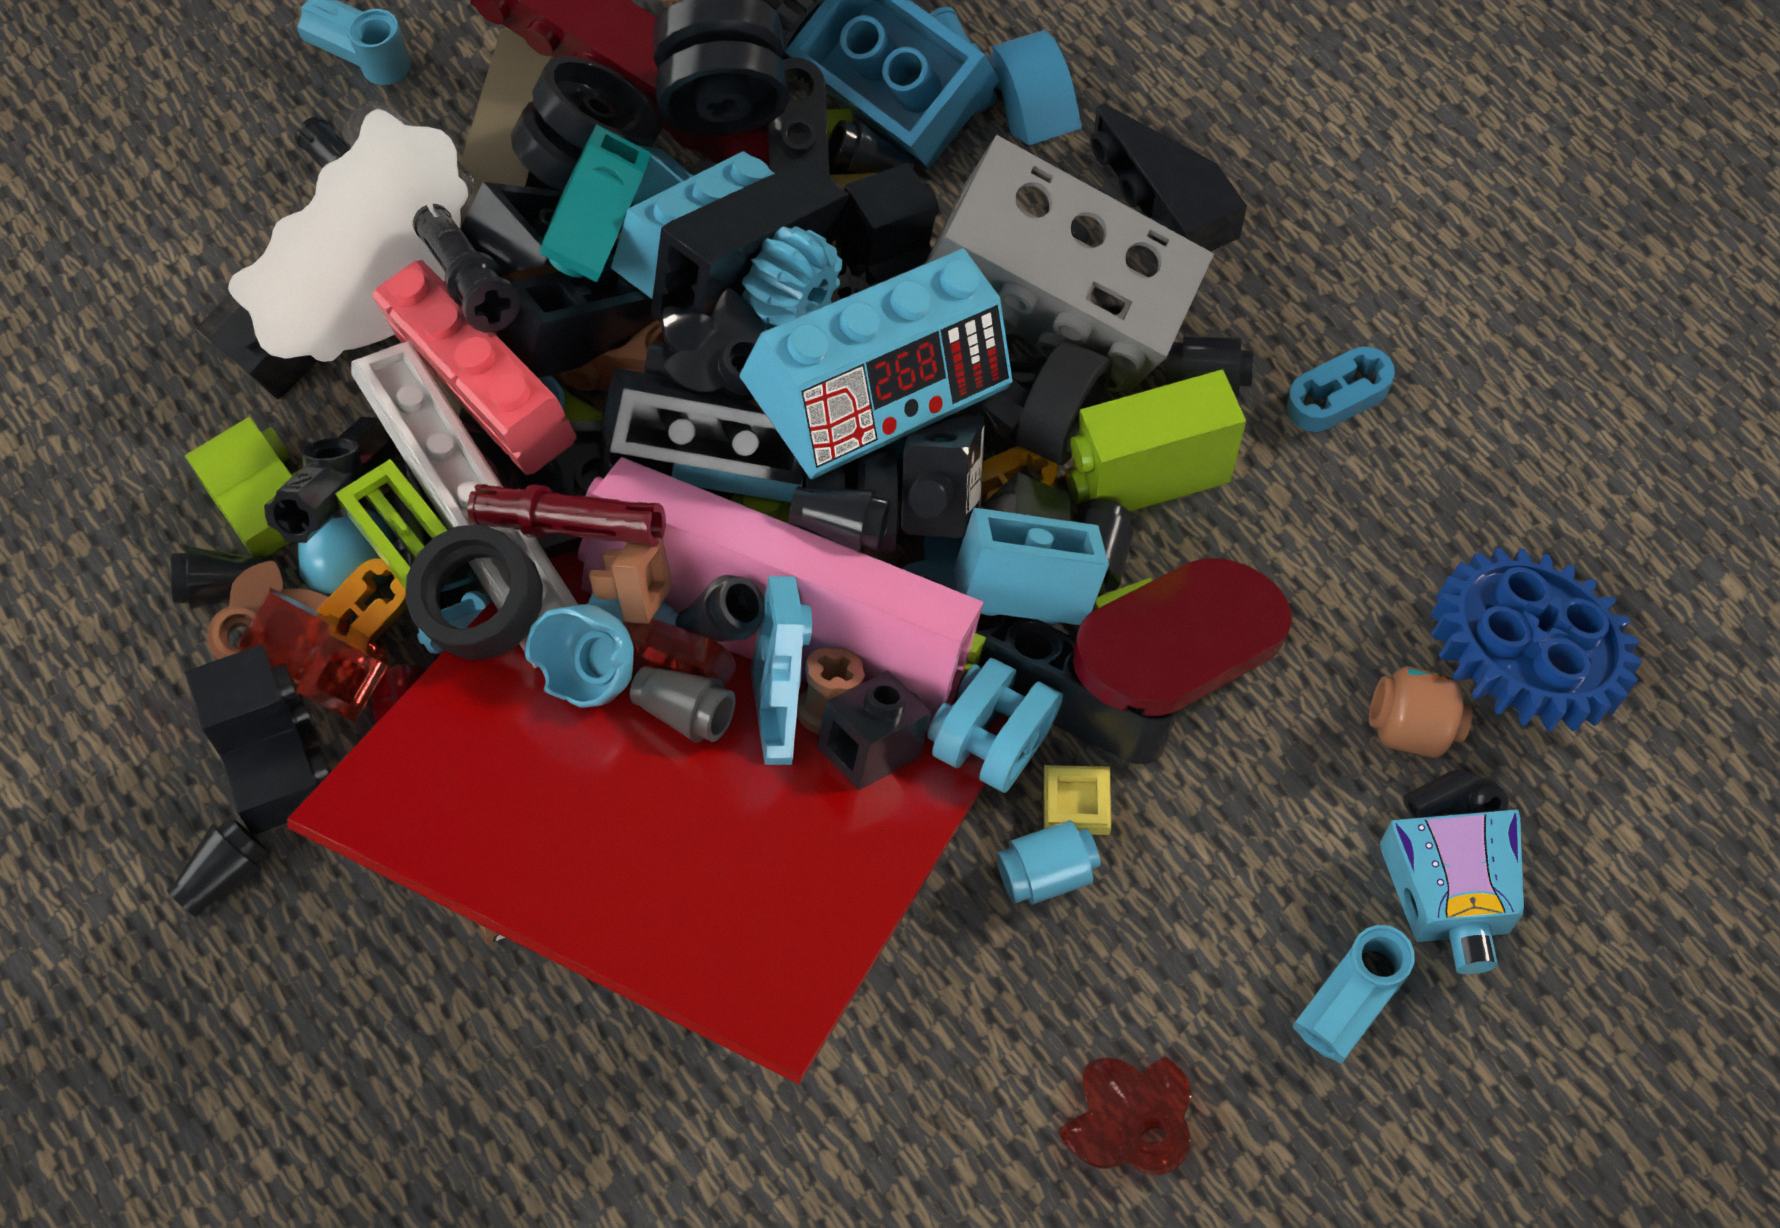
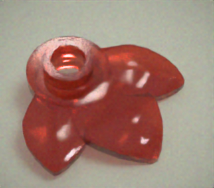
(1124, 1108)

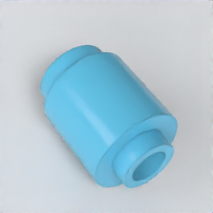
(1048, 863)

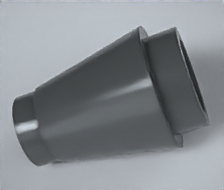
(686, 702)

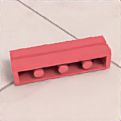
(476, 368)

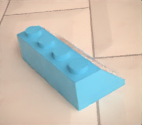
(881, 362)

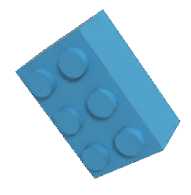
(897, 71)

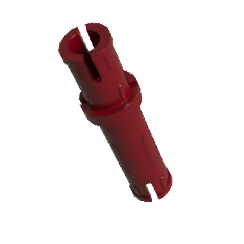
(544, 512)

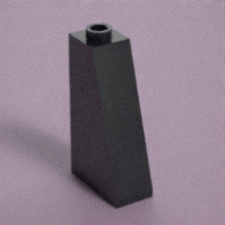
(715, 243)

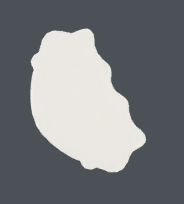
(356, 233)

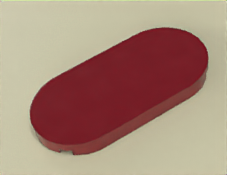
(1181, 636)

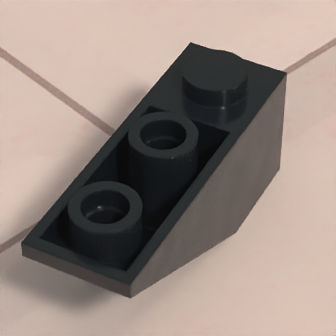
(1168, 180)

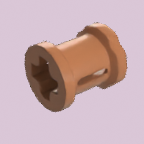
(828, 675)

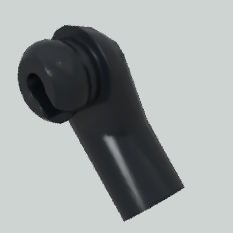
(1458, 793)

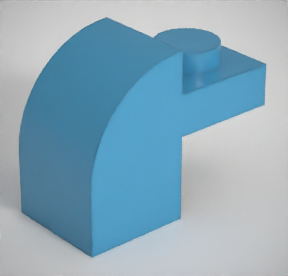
(1035, 87)

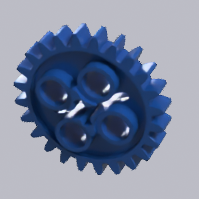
(1535, 639)

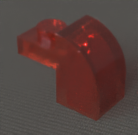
(324, 654)

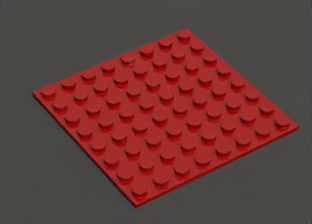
(641, 857)

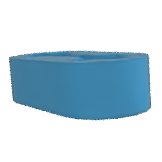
(1335, 379)

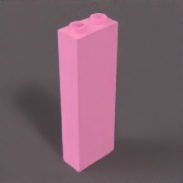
(855, 600)

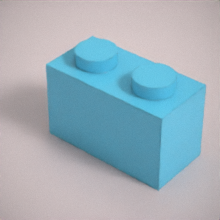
(1031, 566)

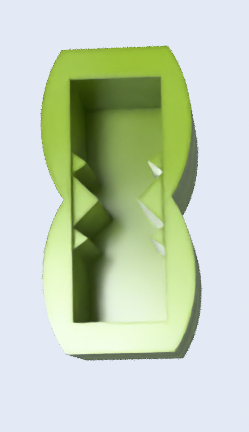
(241, 475)

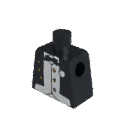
(942, 477)

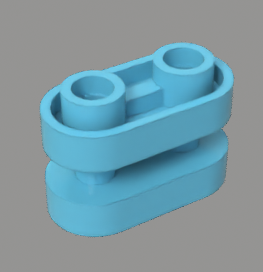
(981, 698)

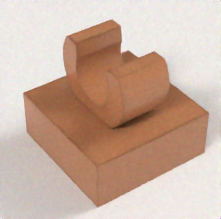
(635, 576)

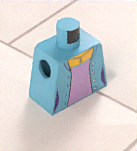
(1459, 880)

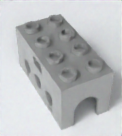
(1050, 275)

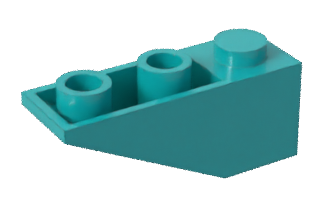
(594, 204)

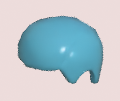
(337, 553)
(581, 654)

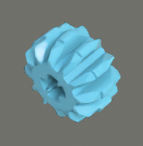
(791, 276)

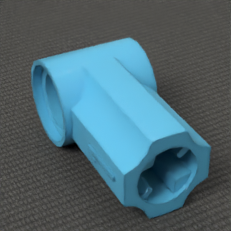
(363, 38)
(1353, 995)

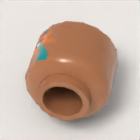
(1420, 712)

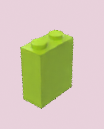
(1157, 443)

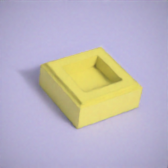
(1077, 796)

